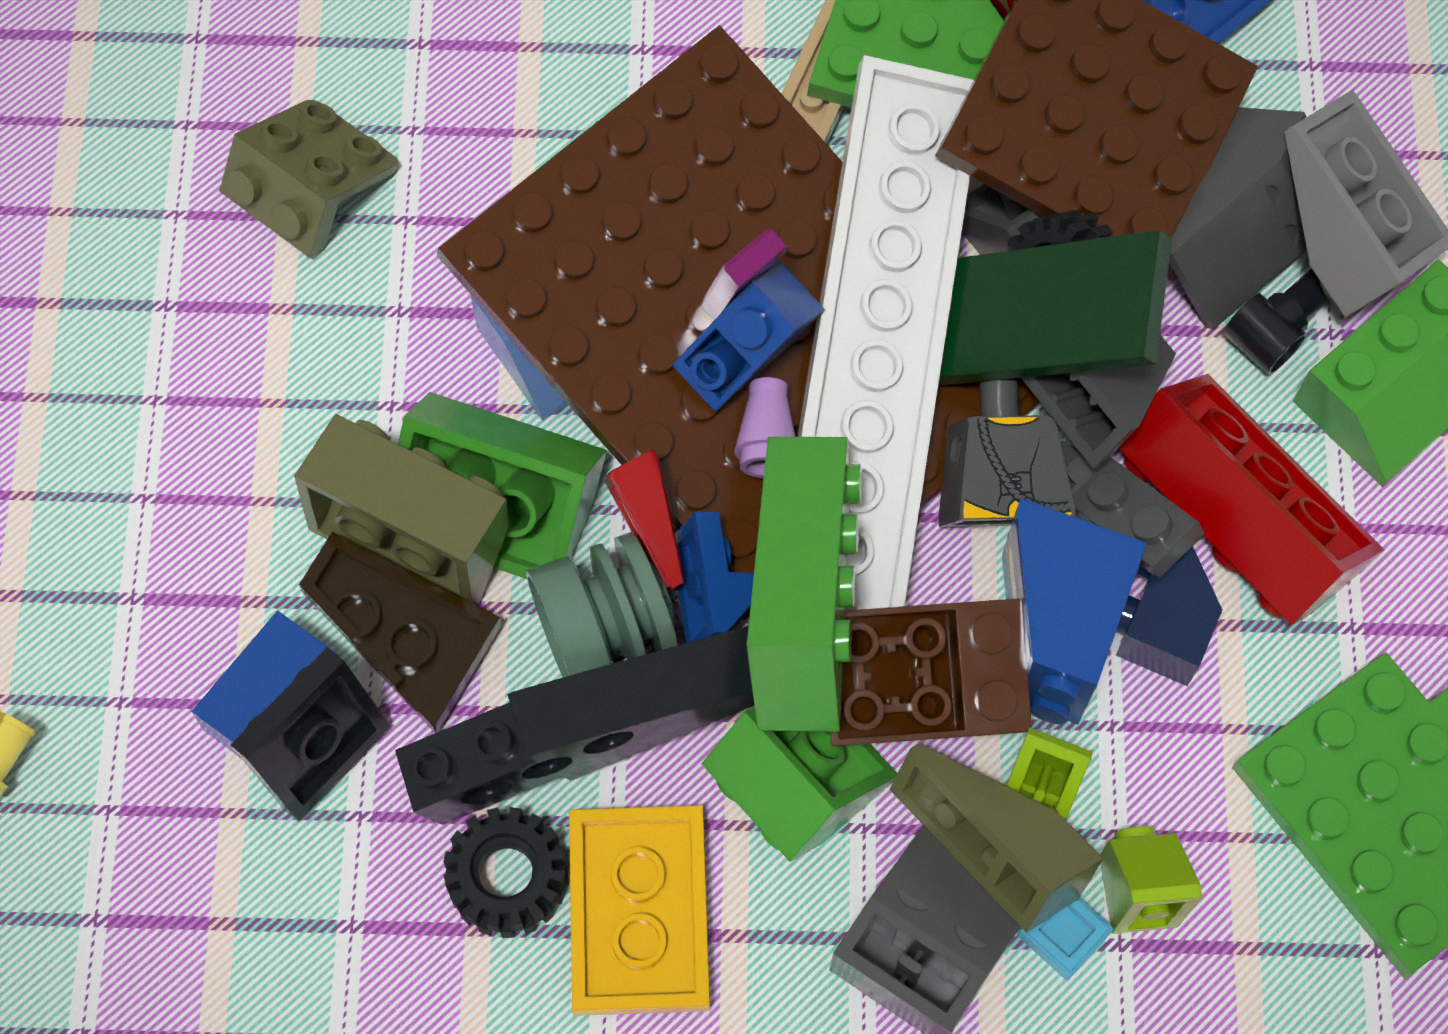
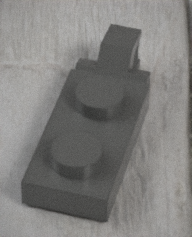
(1128, 505)

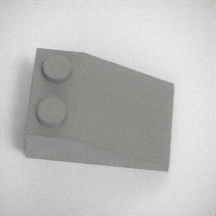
(1359, 205)

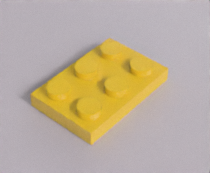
(638, 910)

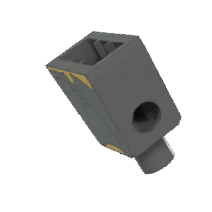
(1000, 460)

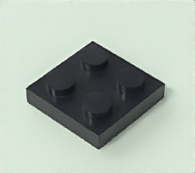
(311, 734)

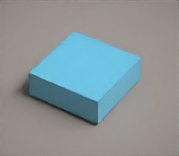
(1068, 937)

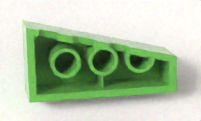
(803, 583)

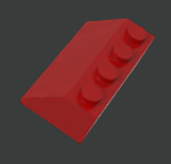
(1248, 498)

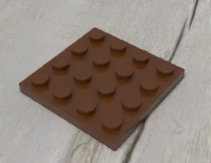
(1098, 112)

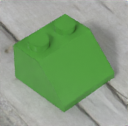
(796, 782)

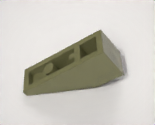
(1004, 839)

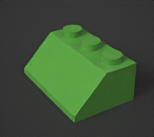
(1388, 381)
(541, 474)

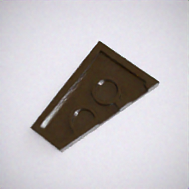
(401, 624)

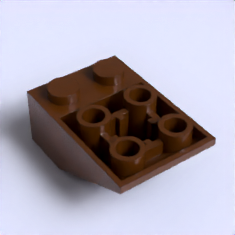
(934, 673)

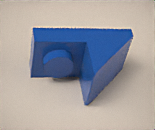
(710, 594)

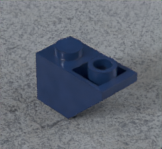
(1171, 620)

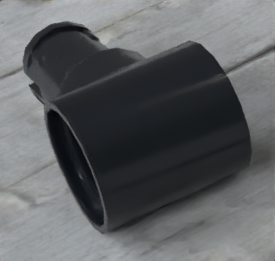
(1275, 327)

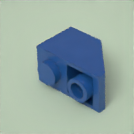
(748, 336)

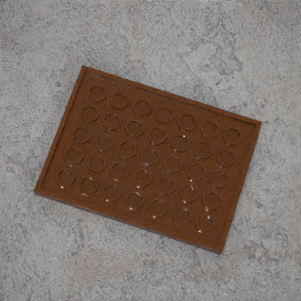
(620, 238)

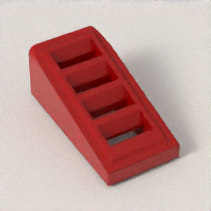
(645, 508)

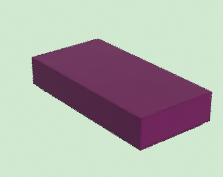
(741, 270)

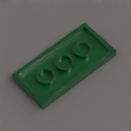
(1057, 309)

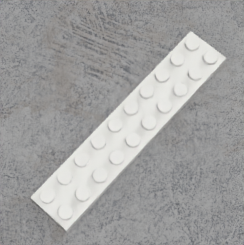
(888, 307)

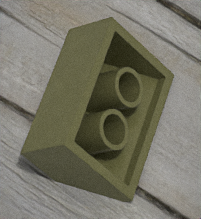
(403, 506)

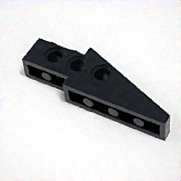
(576, 725)

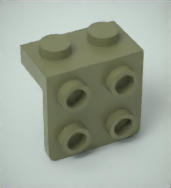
(299, 169)

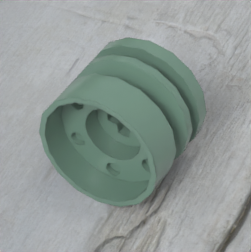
(603, 612)

